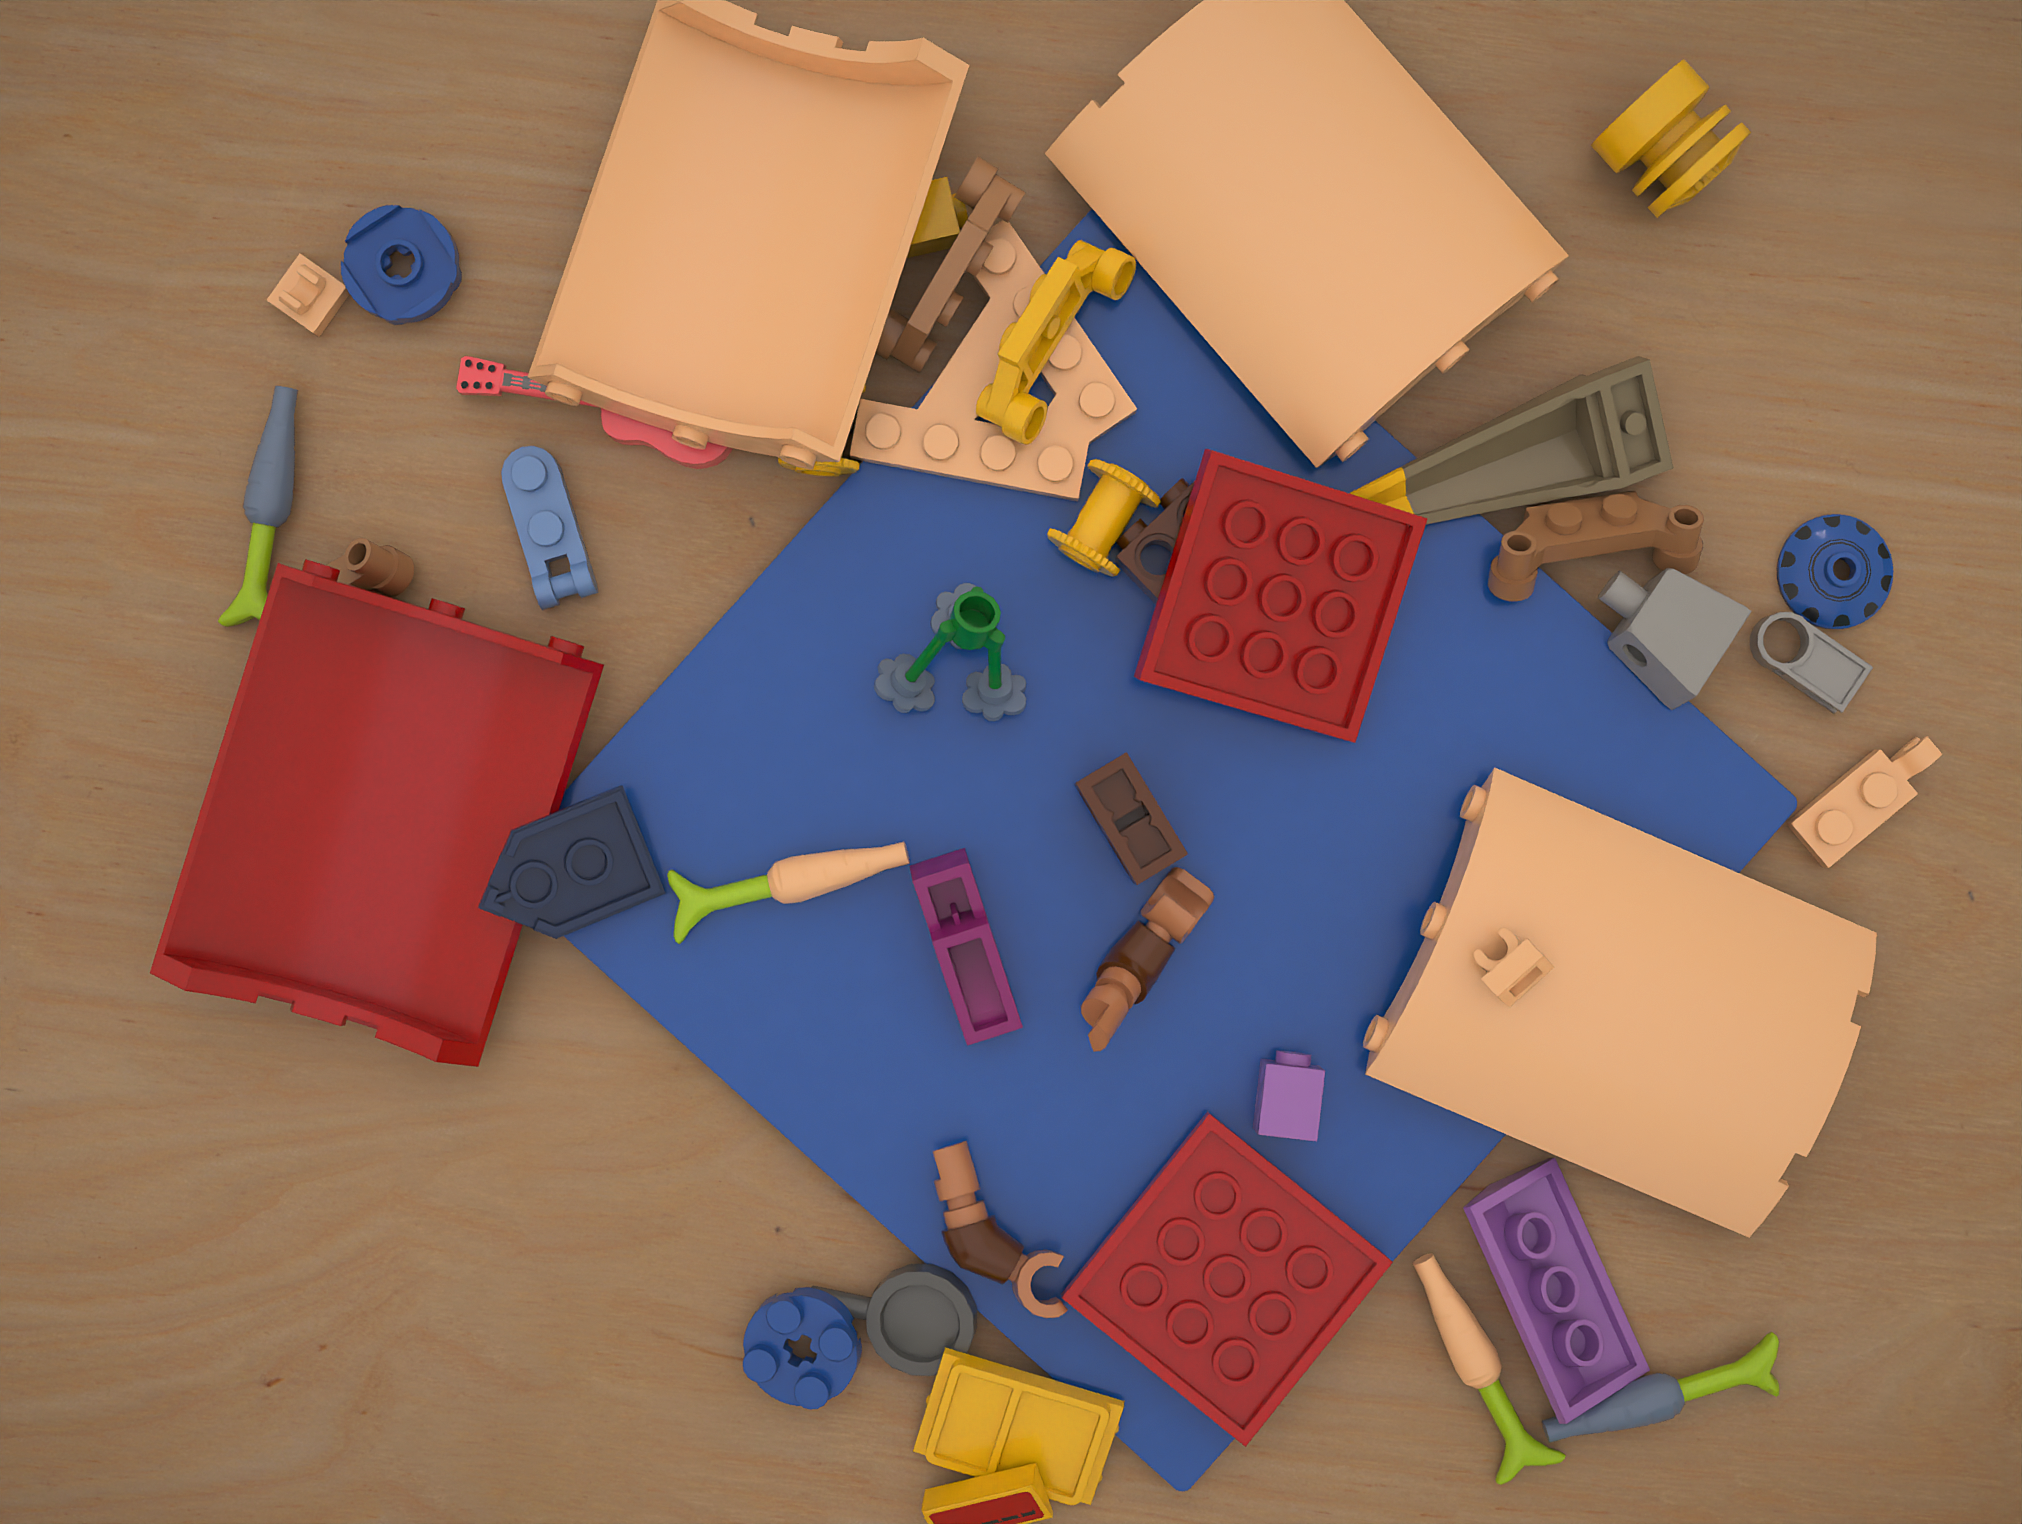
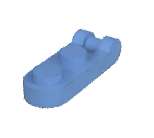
(546, 525)

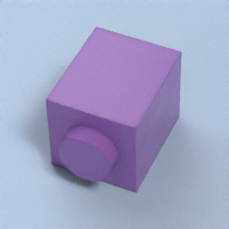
(1289, 1097)

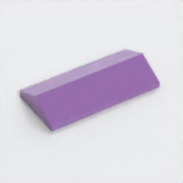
(1556, 1288)

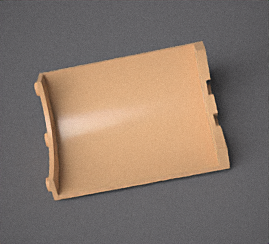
(1305, 209)
(748, 231)
(1682, 1018)

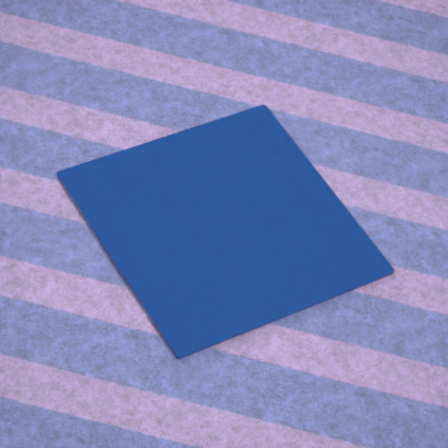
(1309, 841)

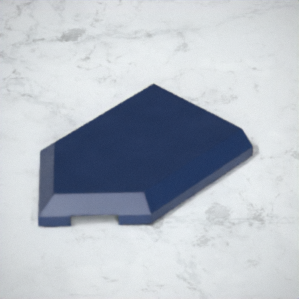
(573, 867)

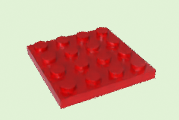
(1280, 596)
(1226, 1279)

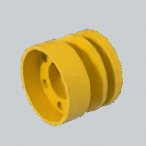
(1671, 139)

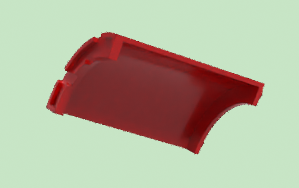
(367, 809)

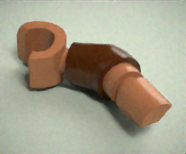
(1143, 952)
(979, 1242)

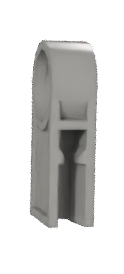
(1821, 667)

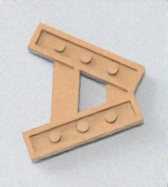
(944, 430)

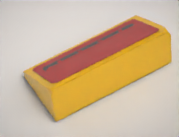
(993, 1498)

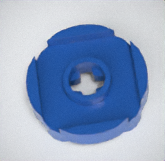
(367, 259)
(795, 1379)

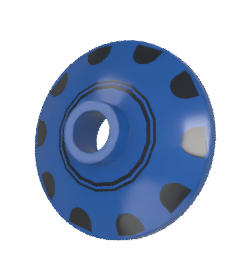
(1808, 576)

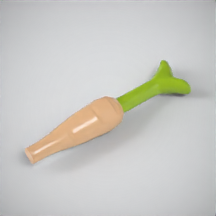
(787, 881)
(1480, 1367)

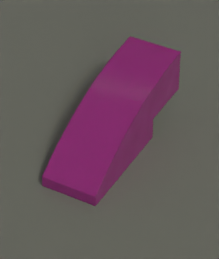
(965, 946)

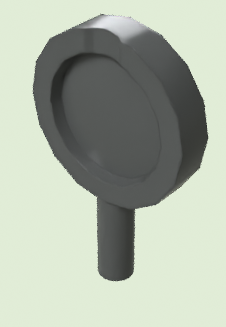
(915, 1317)

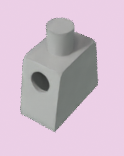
(1671, 631)

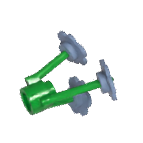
(969, 622)

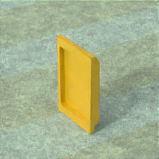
(1003, 1418)

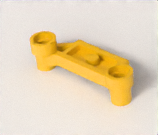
(1033, 338)

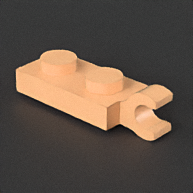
(1861, 800)

